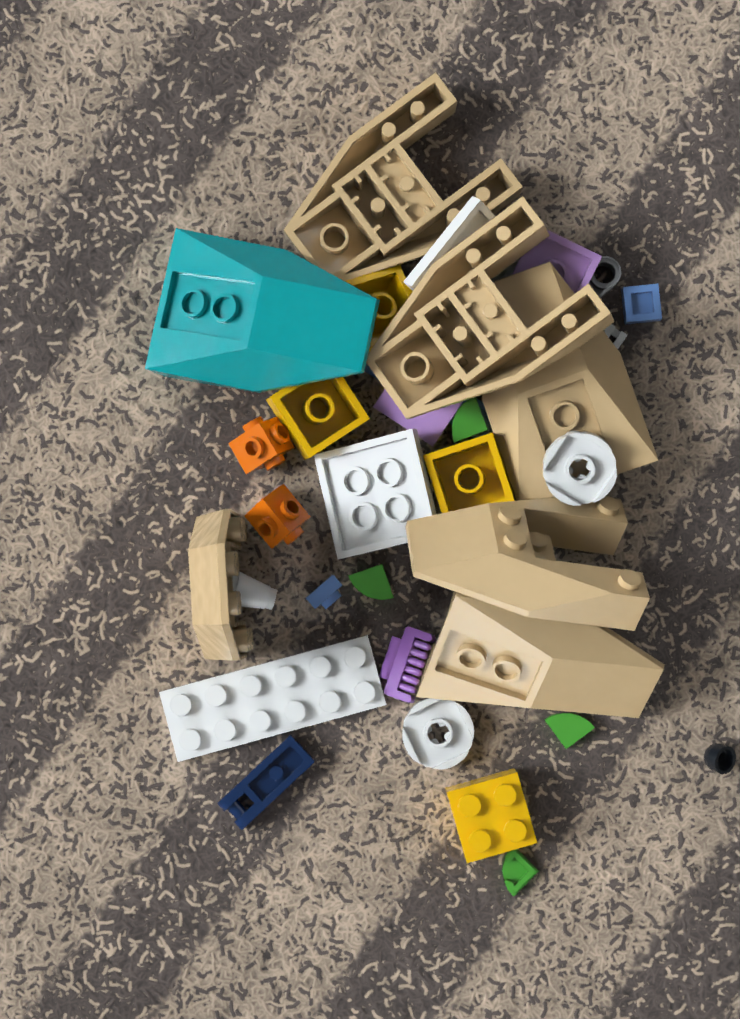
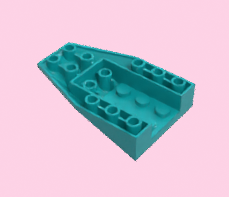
(256, 317)

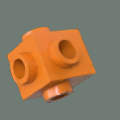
(262, 444)
(278, 517)

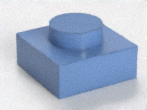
(641, 303)
(326, 593)

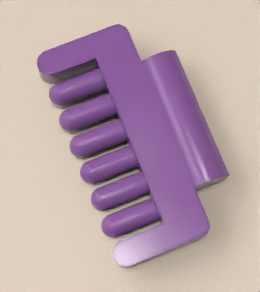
(398, 660)

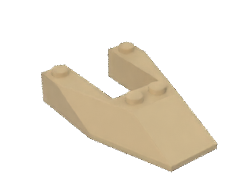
(374, 201)
(463, 336)
(508, 559)

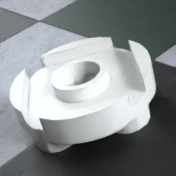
(583, 489)
(431, 752)

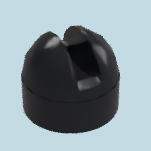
(720, 758)

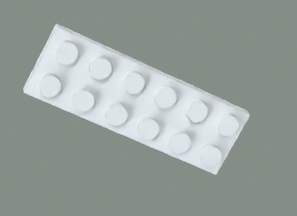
(272, 698)

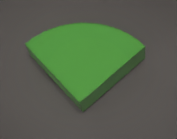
(468, 421)
(372, 583)
(568, 727)
(517, 871)

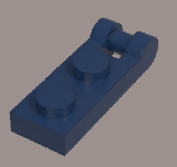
(267, 781)

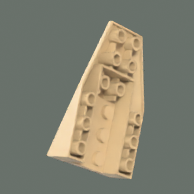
(575, 393)
(211, 585)
(536, 663)

